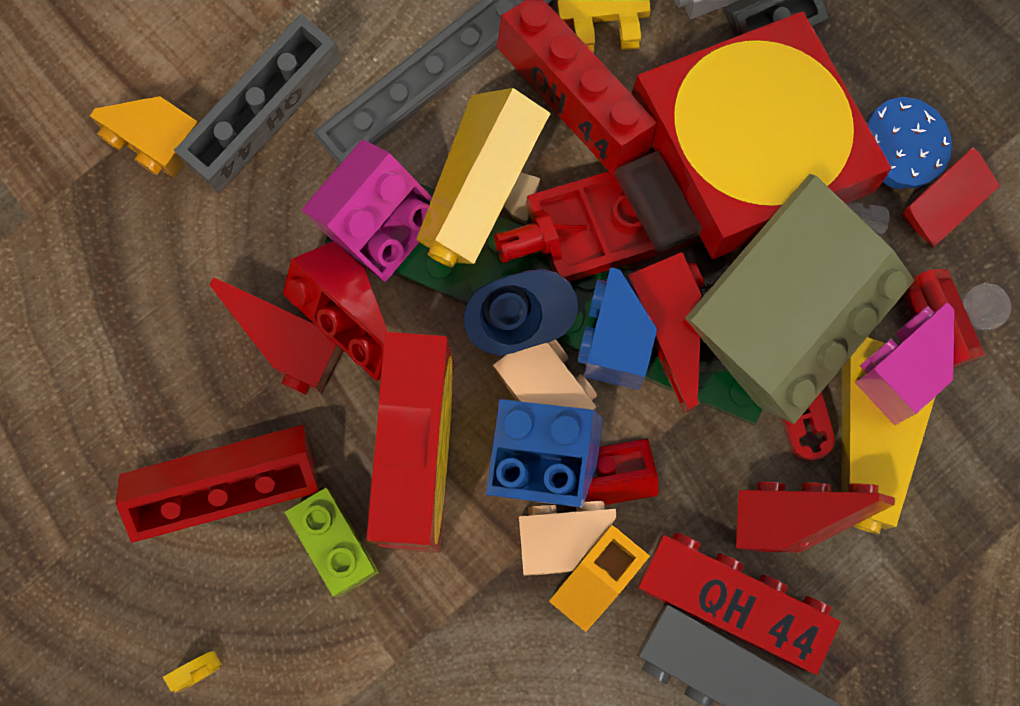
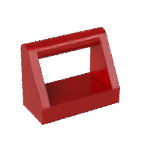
(934, 290)

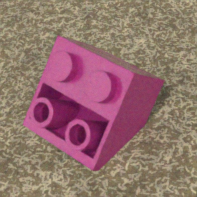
(371, 209)
(915, 370)

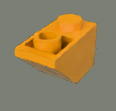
(148, 128)
(599, 578)

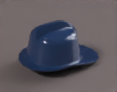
(520, 312)

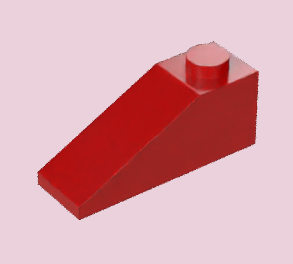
(668, 295)
(287, 341)

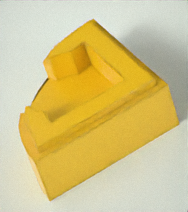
(192, 672)

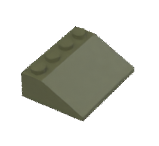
(800, 300)

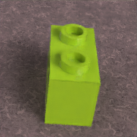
(332, 542)

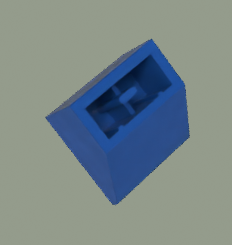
(623, 336)
(544, 453)

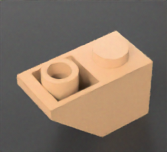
(542, 378)
(561, 540)

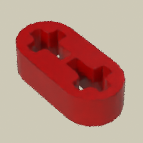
(819, 424)

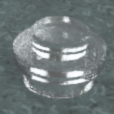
(987, 306)

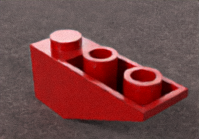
(340, 301)
(798, 520)

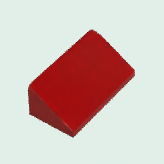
(951, 198)
(623, 474)

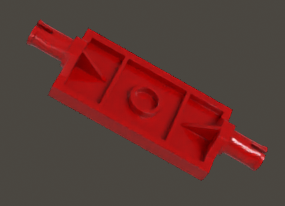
(581, 229)

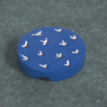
(912, 140)

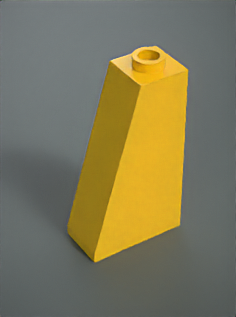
(480, 173)
(875, 447)

